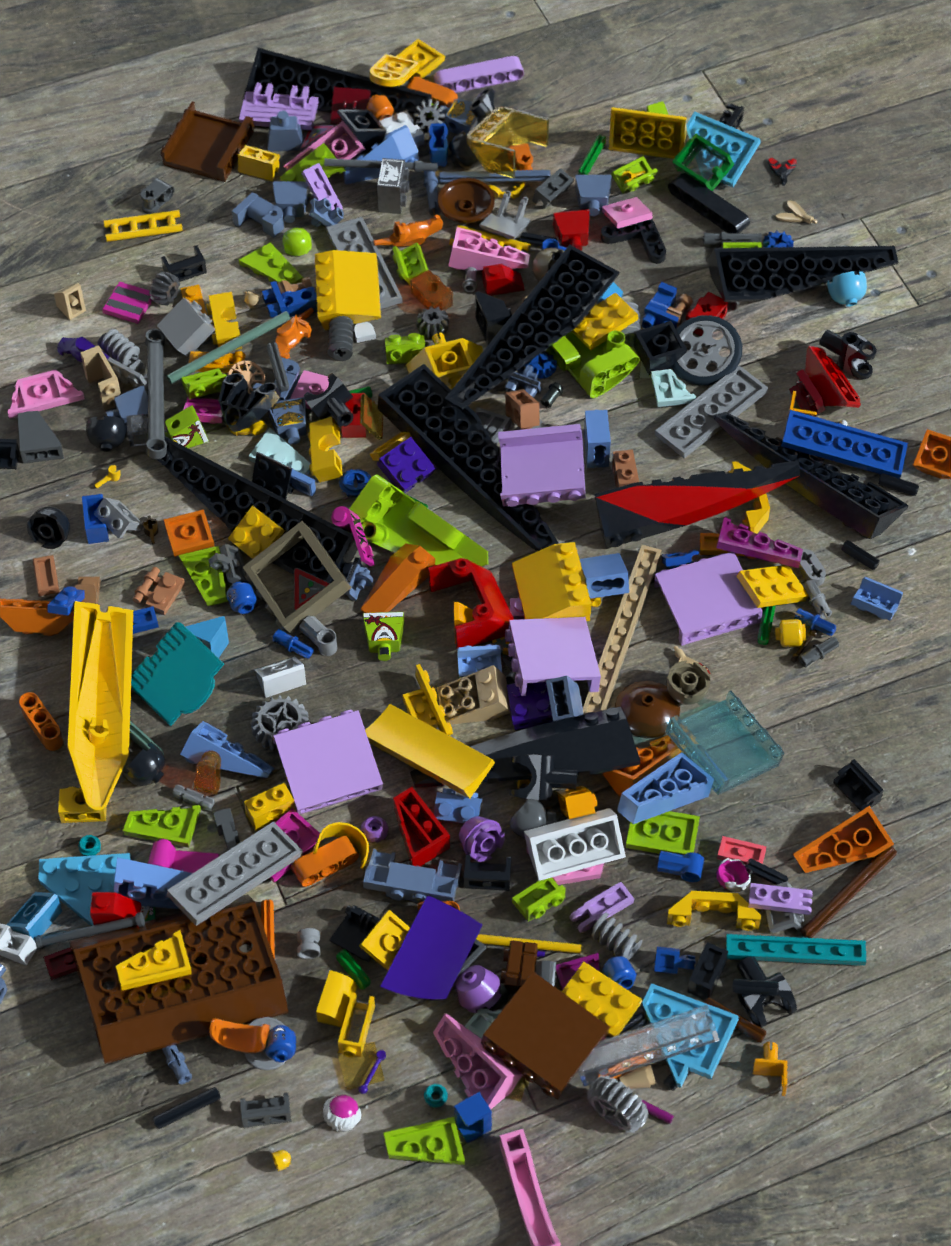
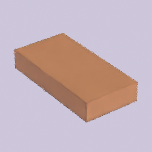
(46, 575)

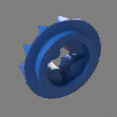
(771, 238)
(549, 367)
(347, 480)

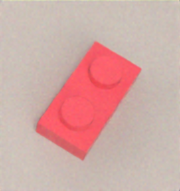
(741, 850)

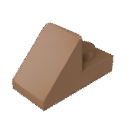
(91, 586)

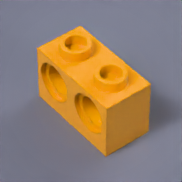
(576, 802)

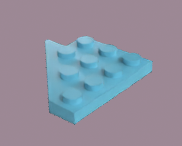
(729, 139)
(664, 1003)

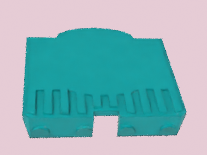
(177, 675)

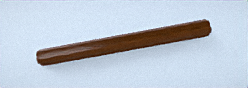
(848, 892)

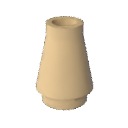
(639, 1078)

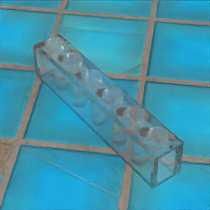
(650, 1044)

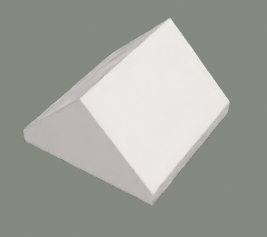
(281, 676)

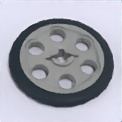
(725, 365)

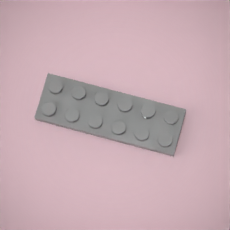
(355, 237)
(696, 421)
(234, 873)

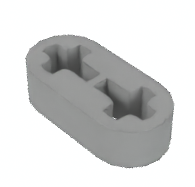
(813, 566)

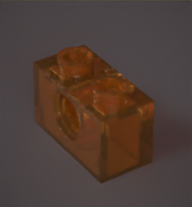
(431, 291)

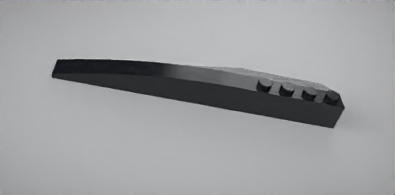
(543, 318)
(459, 449)
(232, 496)

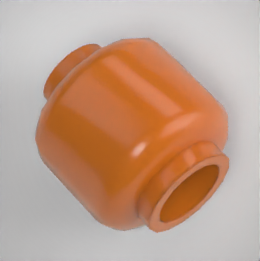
(380, 107)

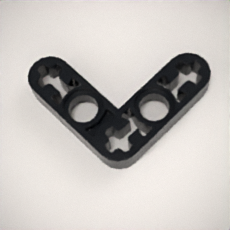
(638, 231)

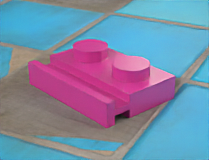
(206, 409)

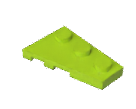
(271, 264)
(426, 1142)

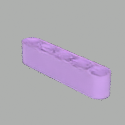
(480, 74)

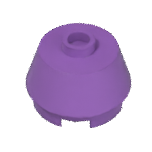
(481, 837)
(477, 988)

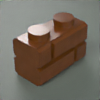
(521, 963)

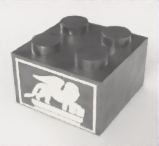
(392, 186)

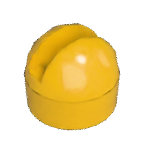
(281, 1159)

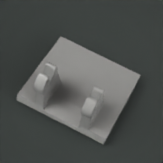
(504, 223)
(130, 374)

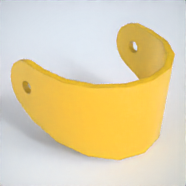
(354, 834)

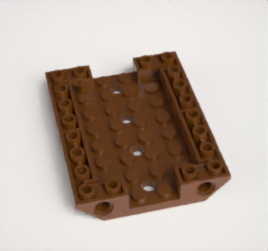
(177, 1010)

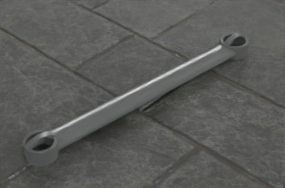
(155, 394)

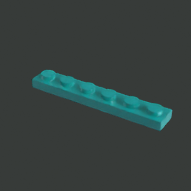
(796, 949)

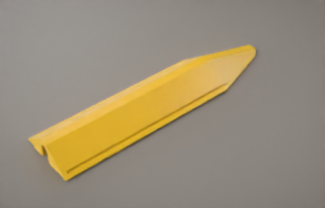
(100, 699)

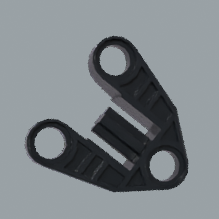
(238, 403)

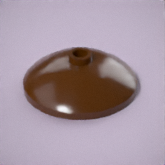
(466, 200)
(645, 718)

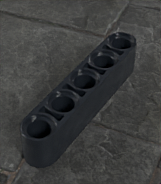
(708, 204)

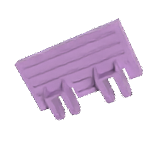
(262, 108)

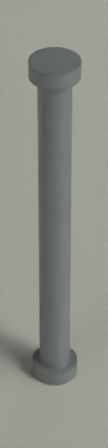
(42, 941)

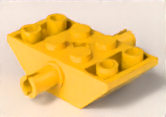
(447, 359)

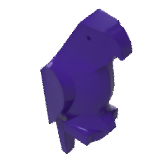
(75, 346)

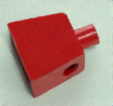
(572, 228)

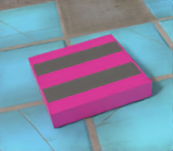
(128, 303)

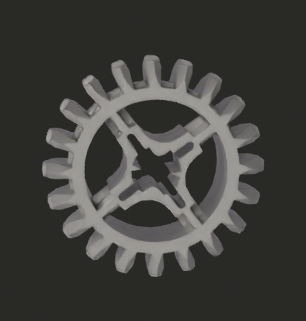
(272, 715)
(617, 1104)

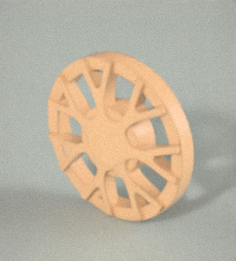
(248, 375)

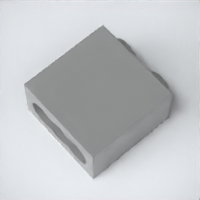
(186, 326)

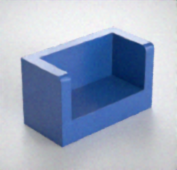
(95, 529)
(473, 1117)

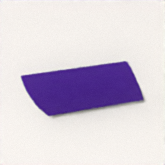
(432, 951)

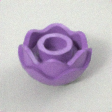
(379, 833)

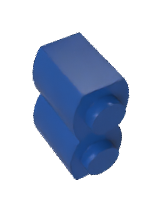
(438, 144)

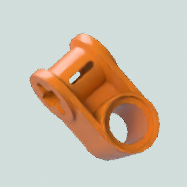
(523, 156)

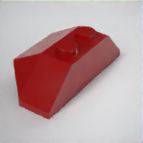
(829, 380)

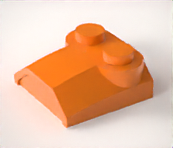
(934, 455)

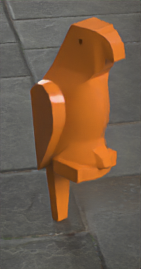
(411, 233)
(292, 332)

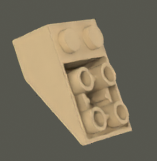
(475, 697)

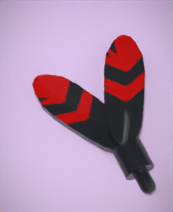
(784, 171)

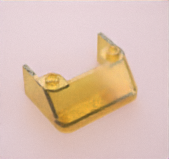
(505, 128)

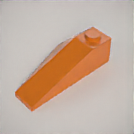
(400, 576)
(651, 758)
(848, 842)

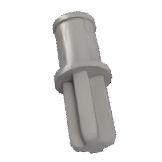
(817, 599)

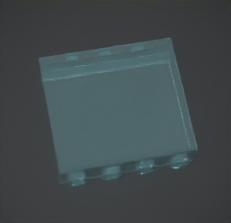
(726, 743)

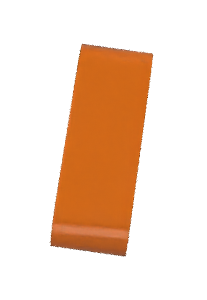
(439, 93)
(39, 713)
(325, 862)

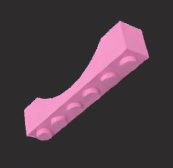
(527, 1189)

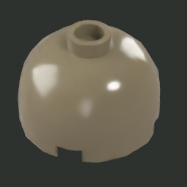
(544, 261)
(688, 682)

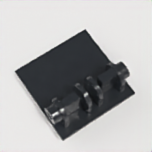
(272, 475)
(354, 930)

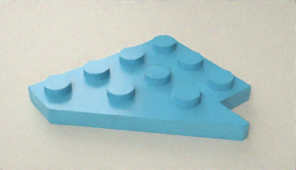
(77, 877)

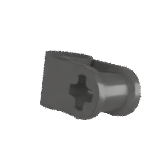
(156, 195)

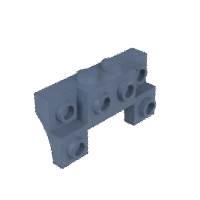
(411, 881)

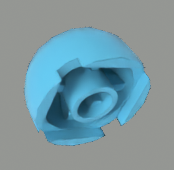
(848, 288)

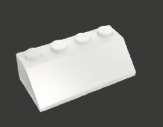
(575, 844)

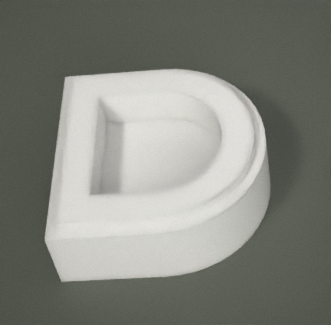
(364, 332)

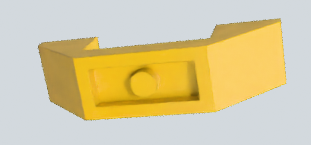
(755, 518)
(702, 901)

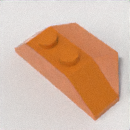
(32, 617)

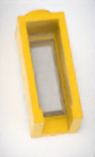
(355, 1027)

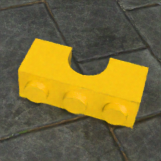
(223, 310)
(325, 462)

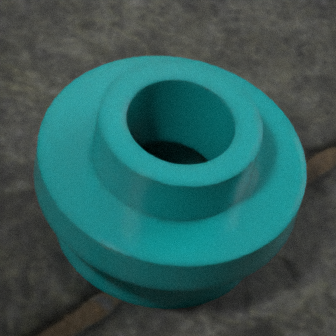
(85, 842)
(435, 1089)

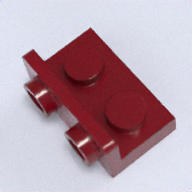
(806, 394)

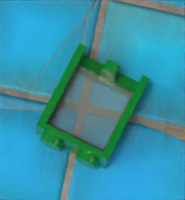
(703, 162)

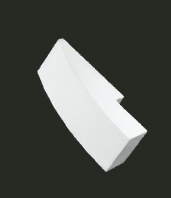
(16, 945)

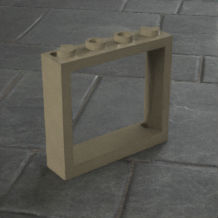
(315, 604)

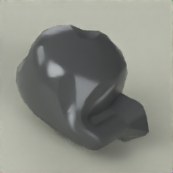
(532, 815)

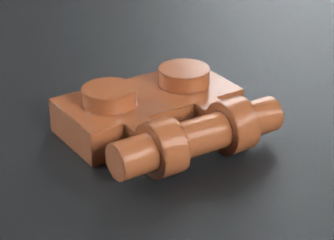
(163, 595)

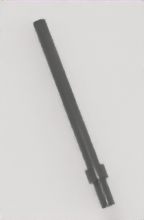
(417, 166)

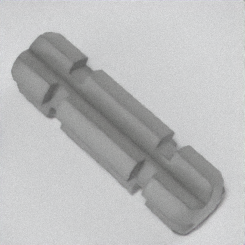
(193, 797)

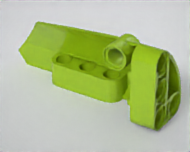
(595, 369)
(403, 520)

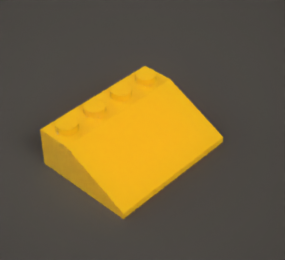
(647, 133)
(347, 286)
(552, 583)

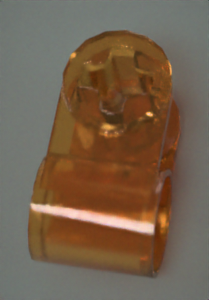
(208, 773)

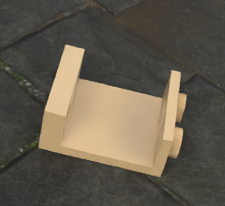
(97, 367)

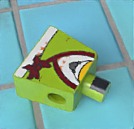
(186, 428)
(384, 632)

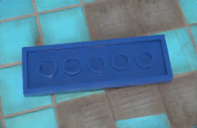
(844, 444)

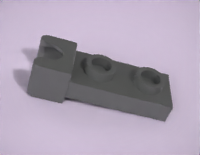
(226, 827)

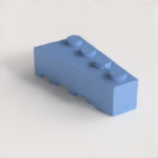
(665, 789)
(146, 882)

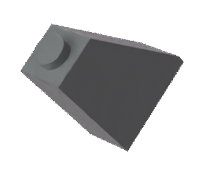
(37, 439)

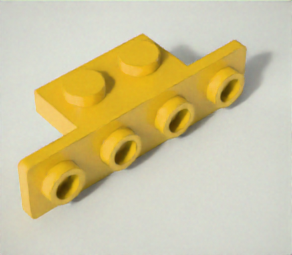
(424, 703)

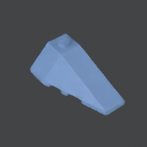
(398, 145)
(232, 755)

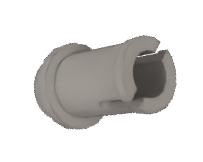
(470, 283)

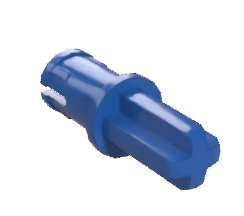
(816, 622)
(292, 643)

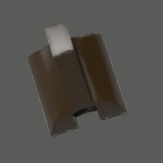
(150, 528)

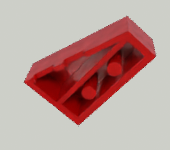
(420, 828)

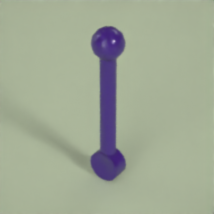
(381, 1055)

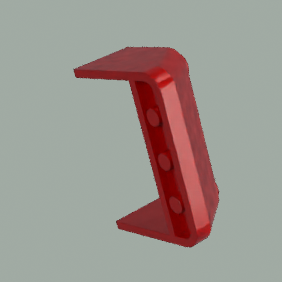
(490, 617)

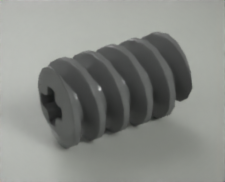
(340, 338)

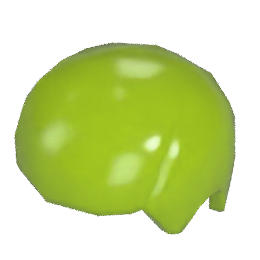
(297, 241)

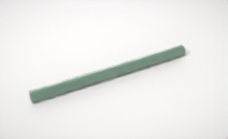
(228, 347)

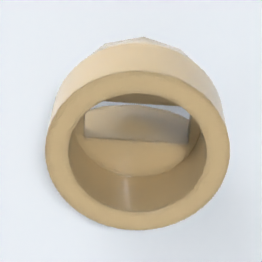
(251, 298)

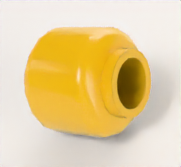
(791, 633)

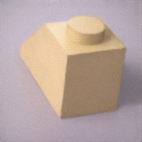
(70, 300)

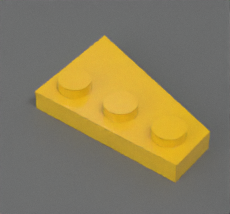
(157, 964)

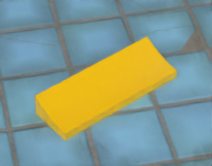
(429, 750)

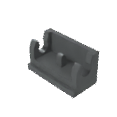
(552, 187)
(265, 1111)

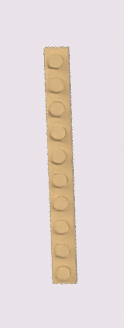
(623, 628)

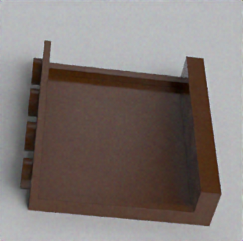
(206, 144)
(544, 1035)

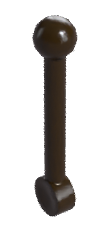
(812, 634)

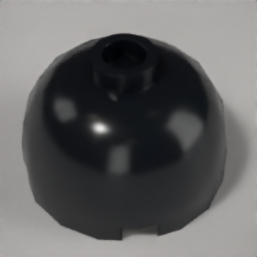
(461, 152)
(106, 433)
(49, 527)
(146, 767)

